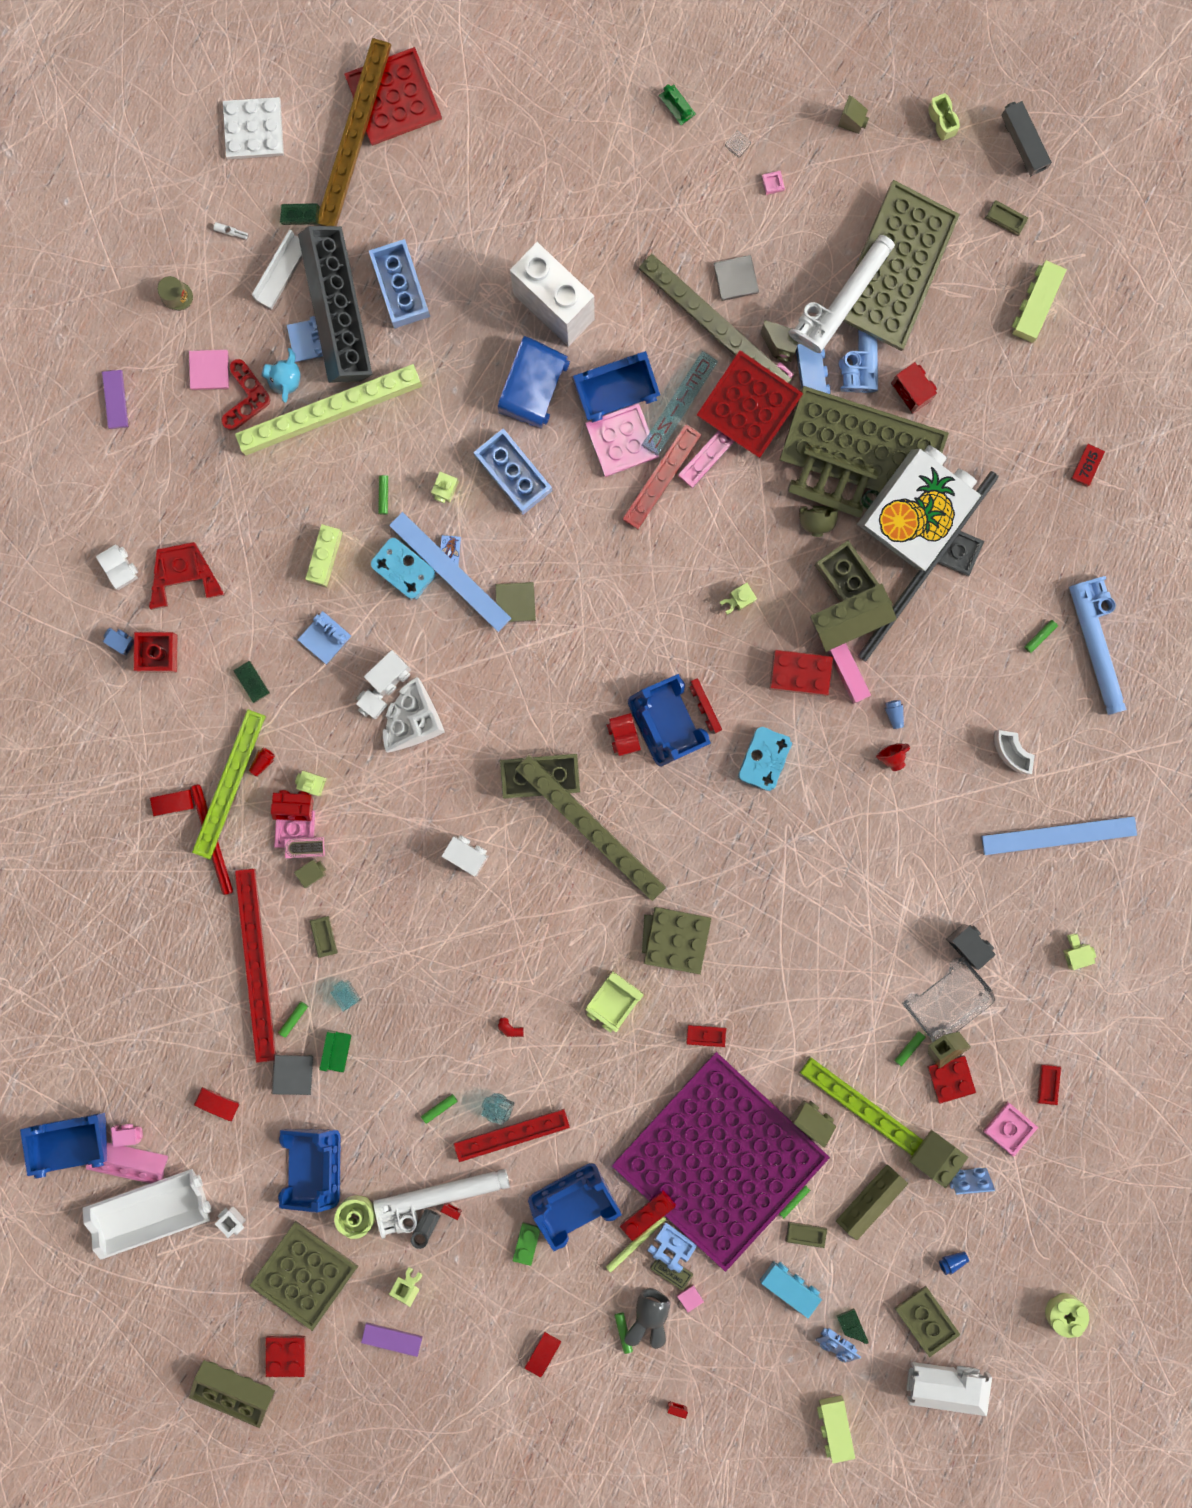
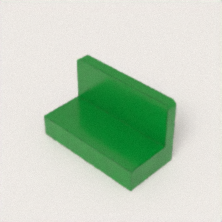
(335, 1051)

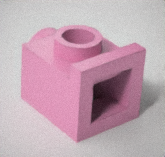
(126, 1135)

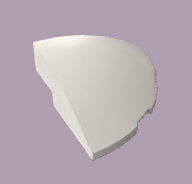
(411, 718)

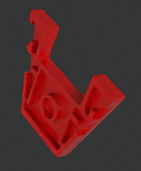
(178, 566)

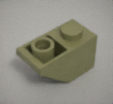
(947, 1048)

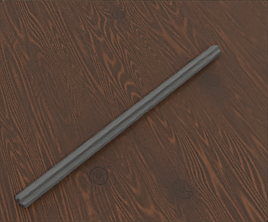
(921, 575)

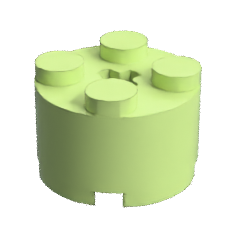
(349, 1226)
(1072, 1325)

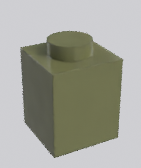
(311, 873)

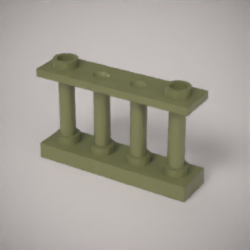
(835, 499)

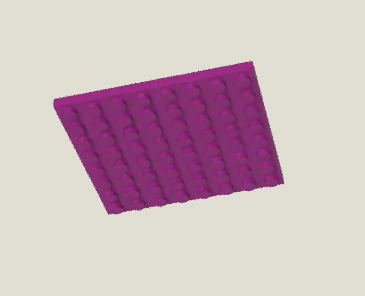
(721, 1160)

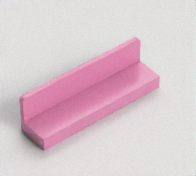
(849, 673)
(133, 1164)

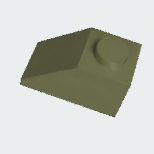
(853, 116)

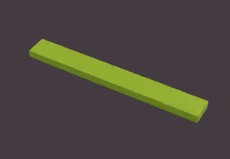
(228, 784)
(861, 1106)

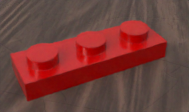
(704, 706)
(647, 1215)

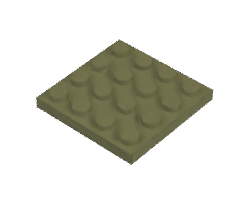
(304, 1275)

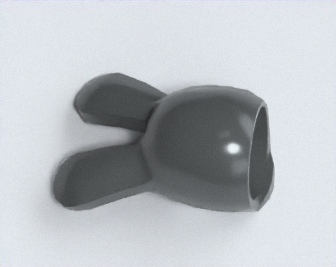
(649, 1315)

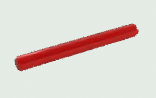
(217, 857)

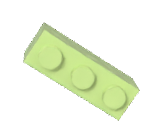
(324, 555)
(836, 1429)

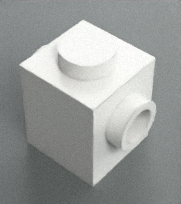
(371, 703)
(230, 1222)

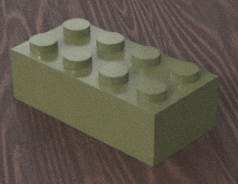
(846, 572)
(561, 767)

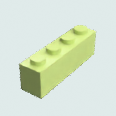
(1039, 301)

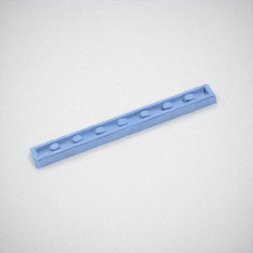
(450, 572)
(1059, 835)

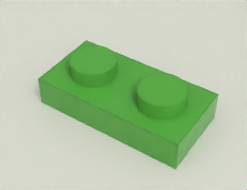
(526, 1244)

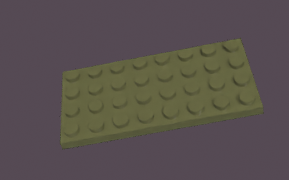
(902, 282)
(855, 435)

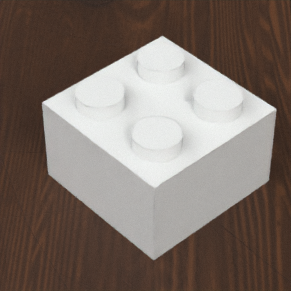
(388, 673)
(465, 856)

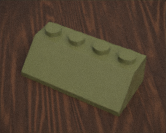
(853, 617)
(231, 1393)

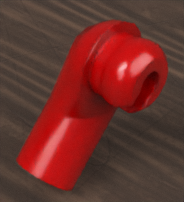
(508, 1030)

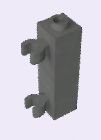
(1026, 138)

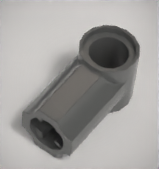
(425, 1227)

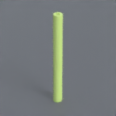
(633, 1245)

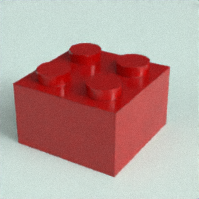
(914, 387)
(155, 652)

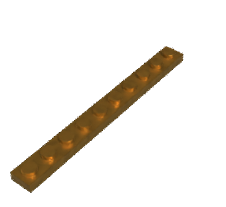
(354, 132)

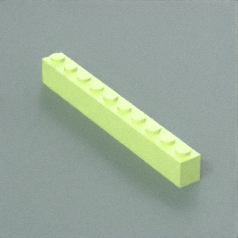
(328, 410)

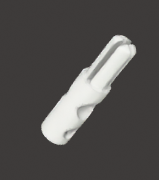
(233, 232)

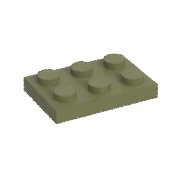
(927, 1321)

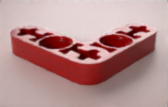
(252, 393)

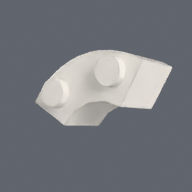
(1012, 753)

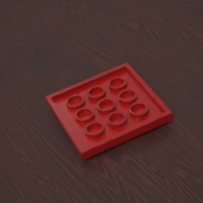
(402, 100)
(749, 404)

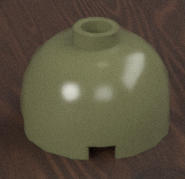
(818, 519)

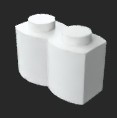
(117, 566)

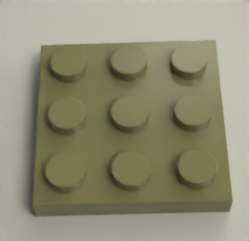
(677, 940)

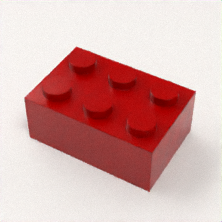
(801, 673)

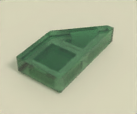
(851, 1326)

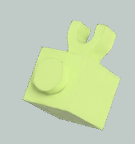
(444, 487)
(740, 598)
(310, 783)
(1079, 955)
(404, 1289)

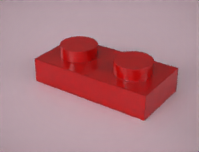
(706, 1035)

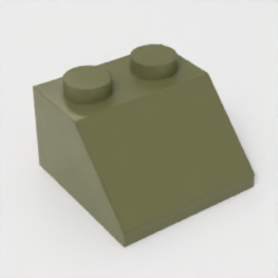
(779, 341)
(813, 1123)
(938, 1158)

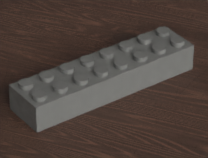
(335, 304)

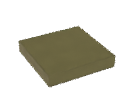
(517, 600)

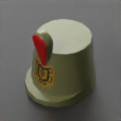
(174, 293)

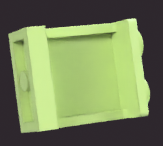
(613, 1002)

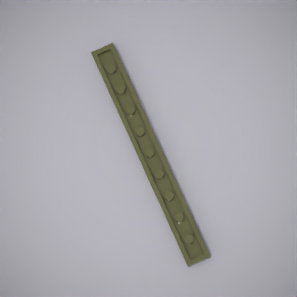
(704, 313)
(590, 827)

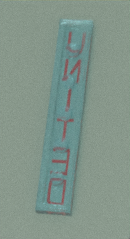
(679, 403)

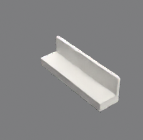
(278, 271)

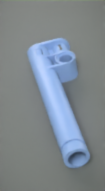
(863, 374)
(1087, 602)

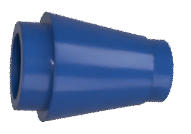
(952, 1263)

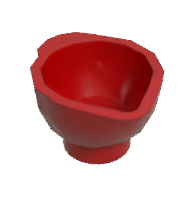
(894, 756)

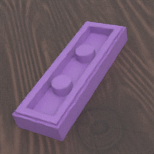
(115, 399)
(392, 1339)

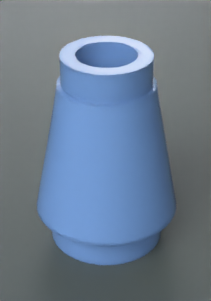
(895, 713)

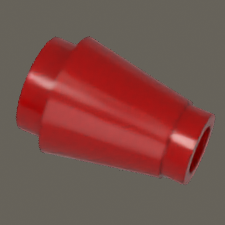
(261, 761)

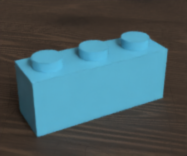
(791, 1289)

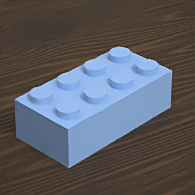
(399, 283)
(513, 471)

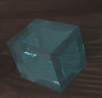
(345, 995)

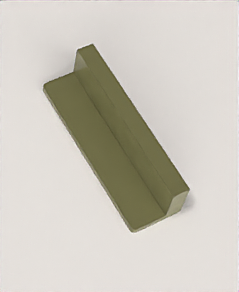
(872, 1202)

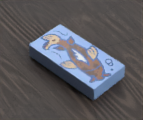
(451, 547)

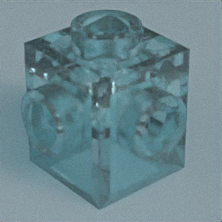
(497, 1108)

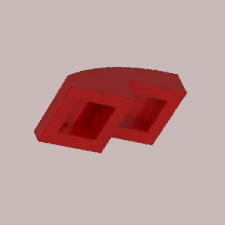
(171, 803)
(216, 1104)
(542, 1354)

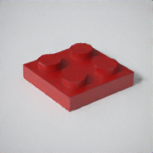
(952, 1080)
(285, 1356)

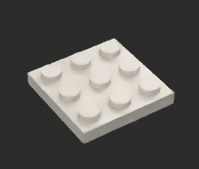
(253, 128)

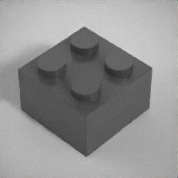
(968, 944)

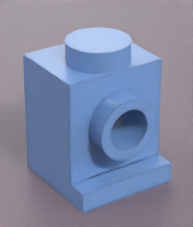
(118, 641)

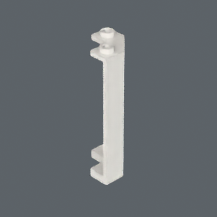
(146, 1214)

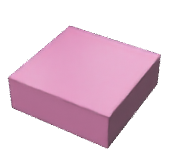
(773, 182)
(690, 1298)

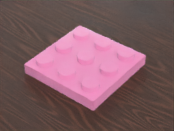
(620, 440)

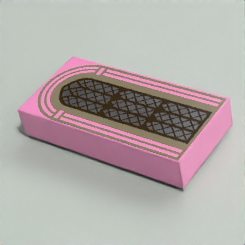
(304, 847)

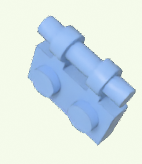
(676, 1243)

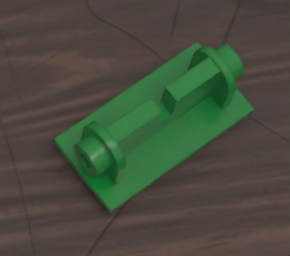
(676, 104)

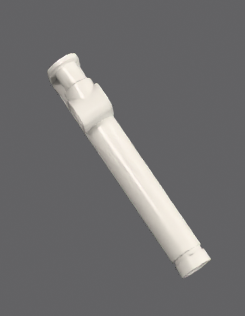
(817, 330)
(393, 1210)

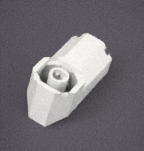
(949, 1388)

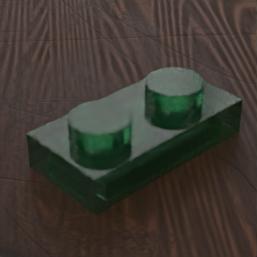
(299, 214)
(251, 681)

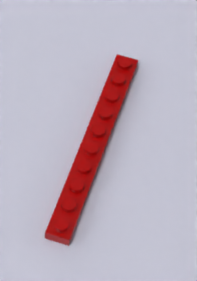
(255, 965)

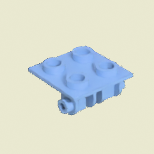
(305, 340)
(324, 637)
(972, 1181)
(844, 1349)

